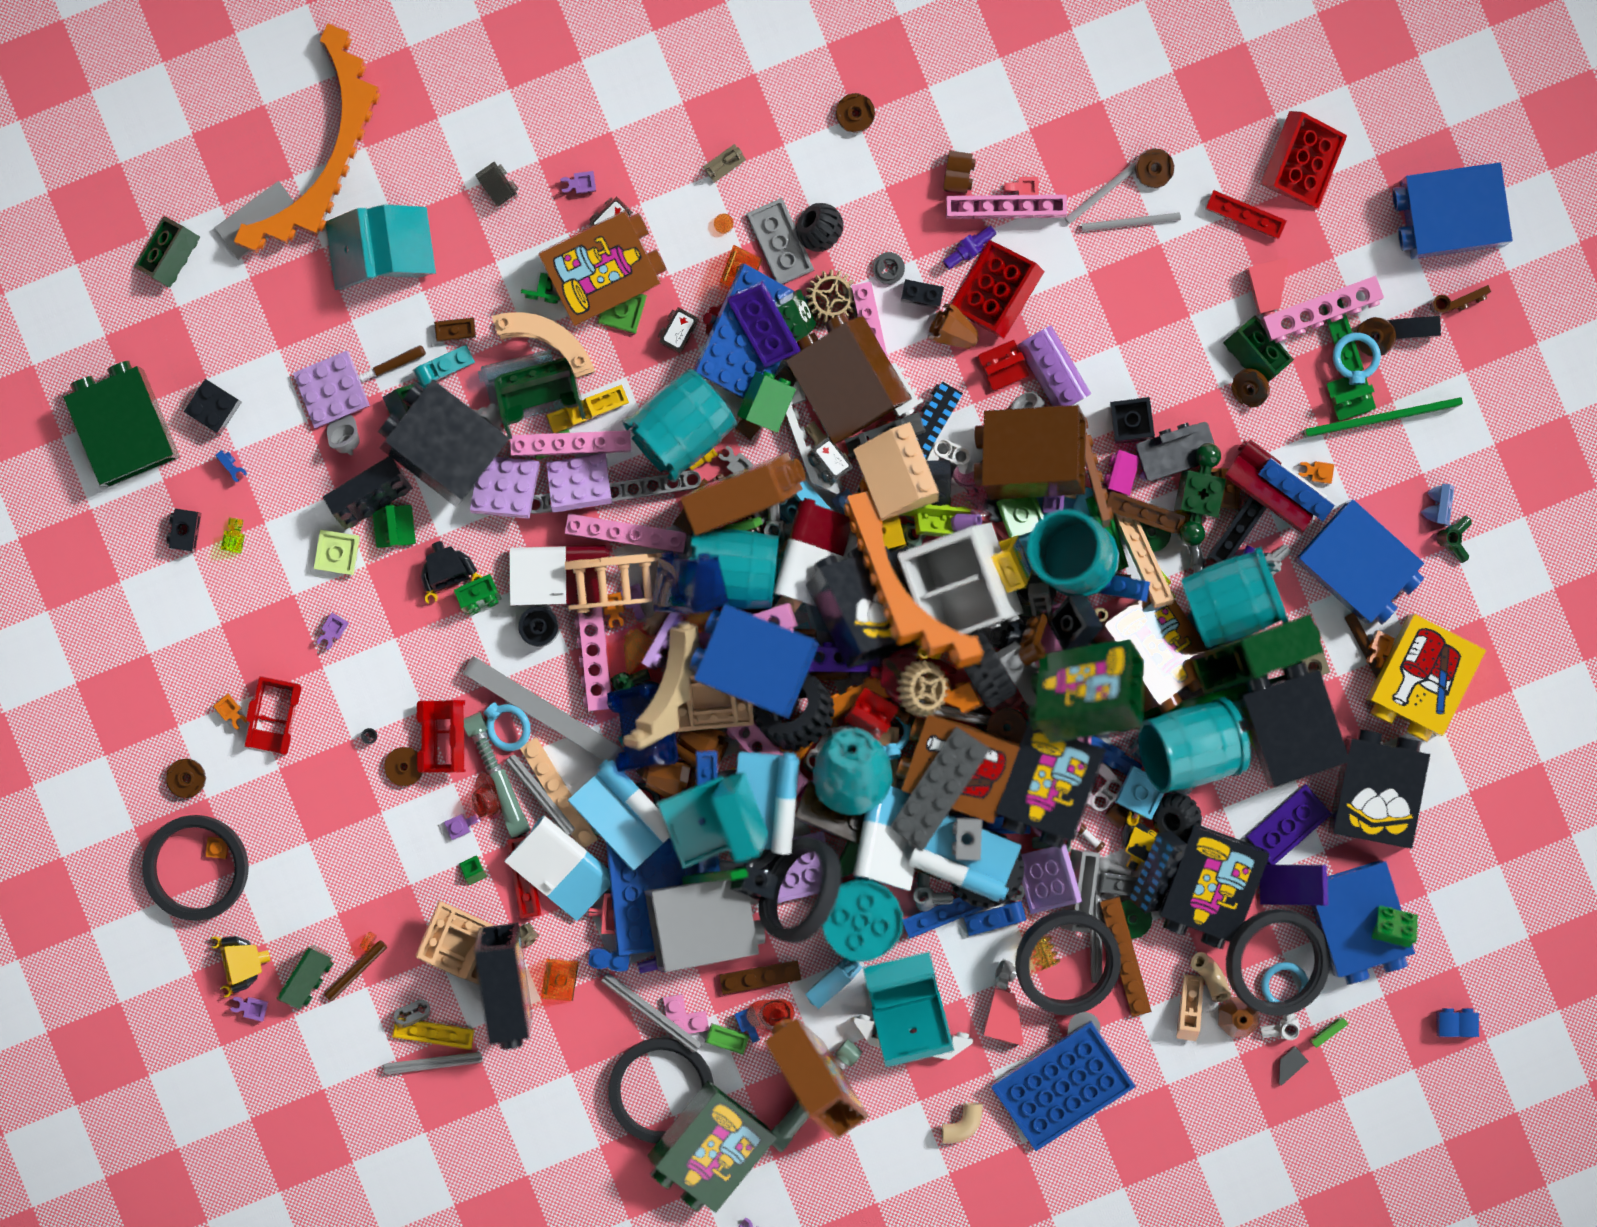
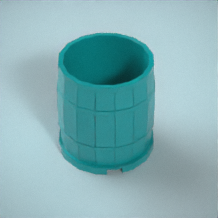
(680, 424)
(1073, 553)
(745, 563)
(1234, 598)
(1194, 746)
(864, 921)

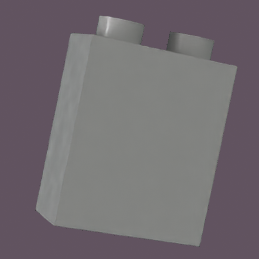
(701, 924)

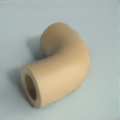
(1212, 976)
(965, 1127)

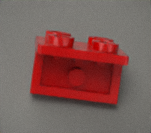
(1003, 365)
(871, 713)

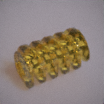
(1044, 953)

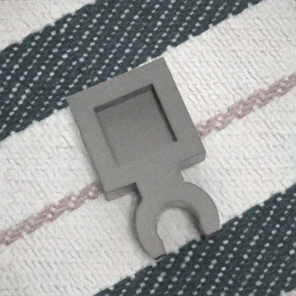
(737, 462)

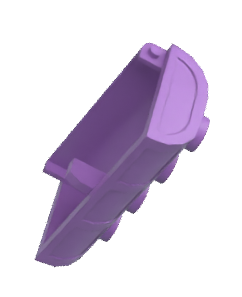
(1054, 368)

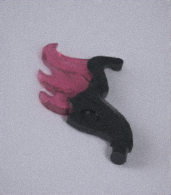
(977, 496)

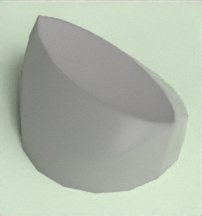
(1028, 400)

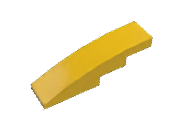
(593, 407)

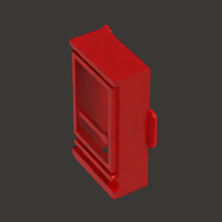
(427, 714)
(264, 739)

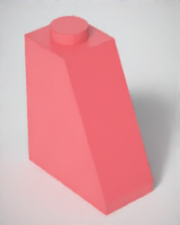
(1267, 285)
(1003, 1017)

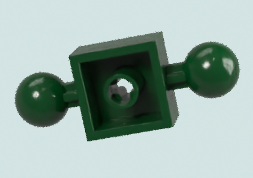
(1212, 491)

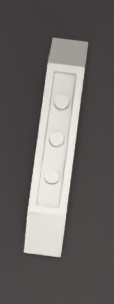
(799, 435)
(866, 1025)

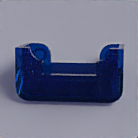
(688, 584)
(630, 705)

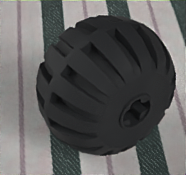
(819, 227)
(1186, 811)

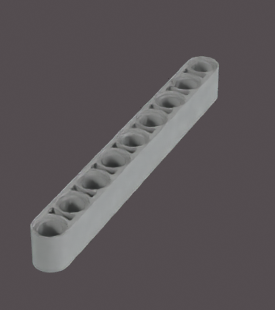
(623, 489)
(541, 710)

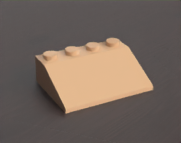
(896, 472)

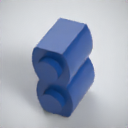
(603, 958)
(1457, 1023)

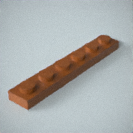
(1096, 479)
(1129, 968)

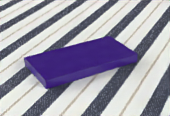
(763, 324)
(1289, 824)
(1294, 885)

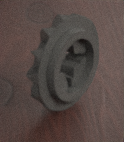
(890, 258)

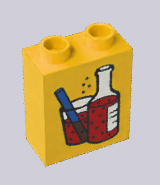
(1424, 677)

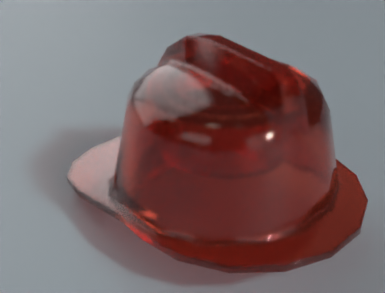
(485, 798)
(767, 1013)

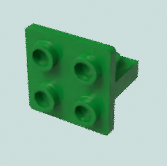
(544, 285)
(1350, 399)
(394, 526)
(477, 595)
(1396, 927)

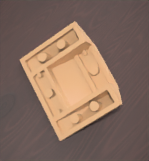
(712, 709)
(452, 942)

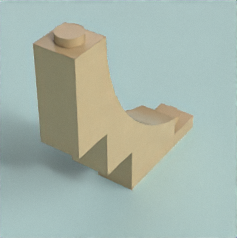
(662, 713)

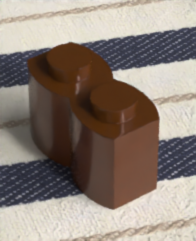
(958, 172)

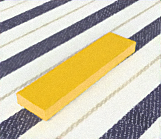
(436, 1034)

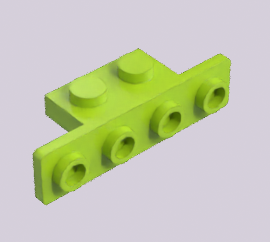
(935, 520)

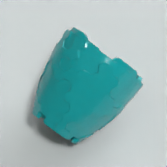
(853, 781)

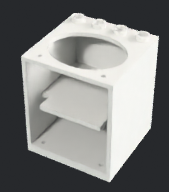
(959, 582)

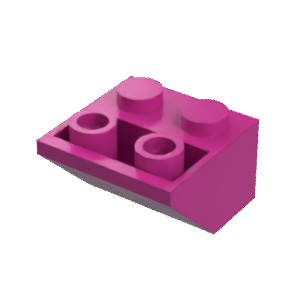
(1122, 472)

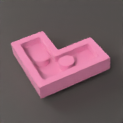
(689, 1022)

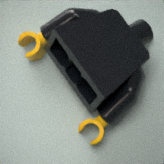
(445, 569)

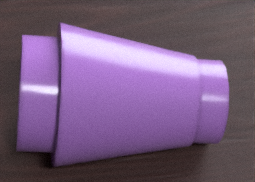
(965, 521)

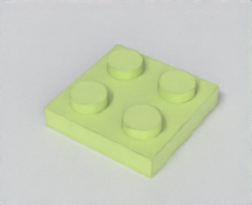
(337, 552)

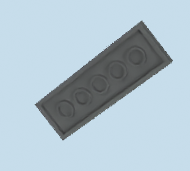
(940, 788)

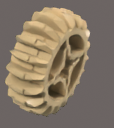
(841, 299)
(915, 687)

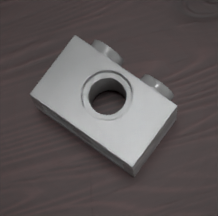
(972, 827)

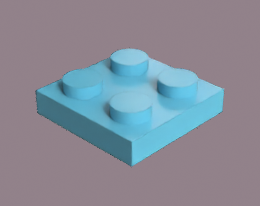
(1139, 794)

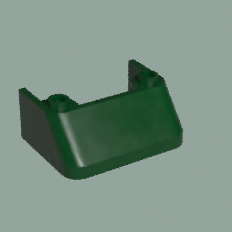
(535, 387)

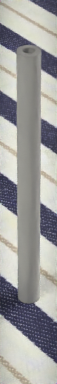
(1101, 193)
(1131, 221)

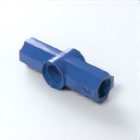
(1115, 757)

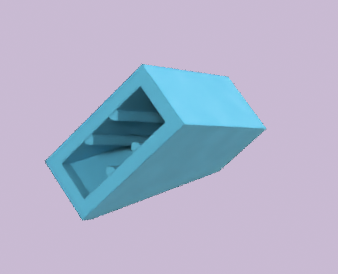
(833, 982)

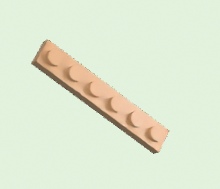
(1144, 560)
(557, 790)

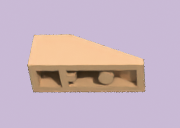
(1190, 1008)

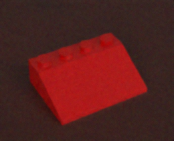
(1304, 159)
(997, 288)

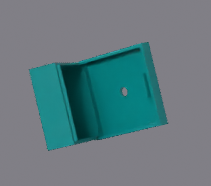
(380, 243)
(730, 820)
(904, 999)

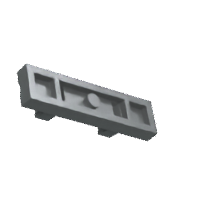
(855, 441)

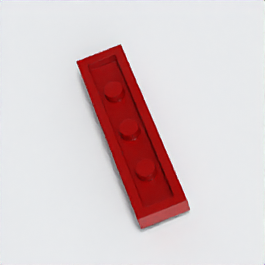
(1246, 214)
(526, 892)

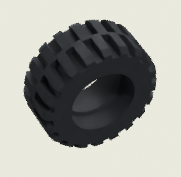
(989, 675)
(805, 728)
(1013, 884)

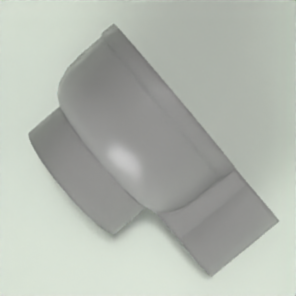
(1004, 973)

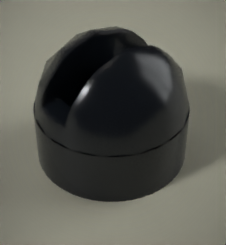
(372, 733)

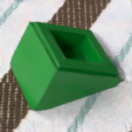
(472, 870)

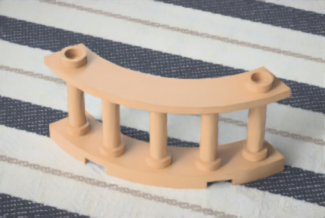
(543, 329)
(623, 564)

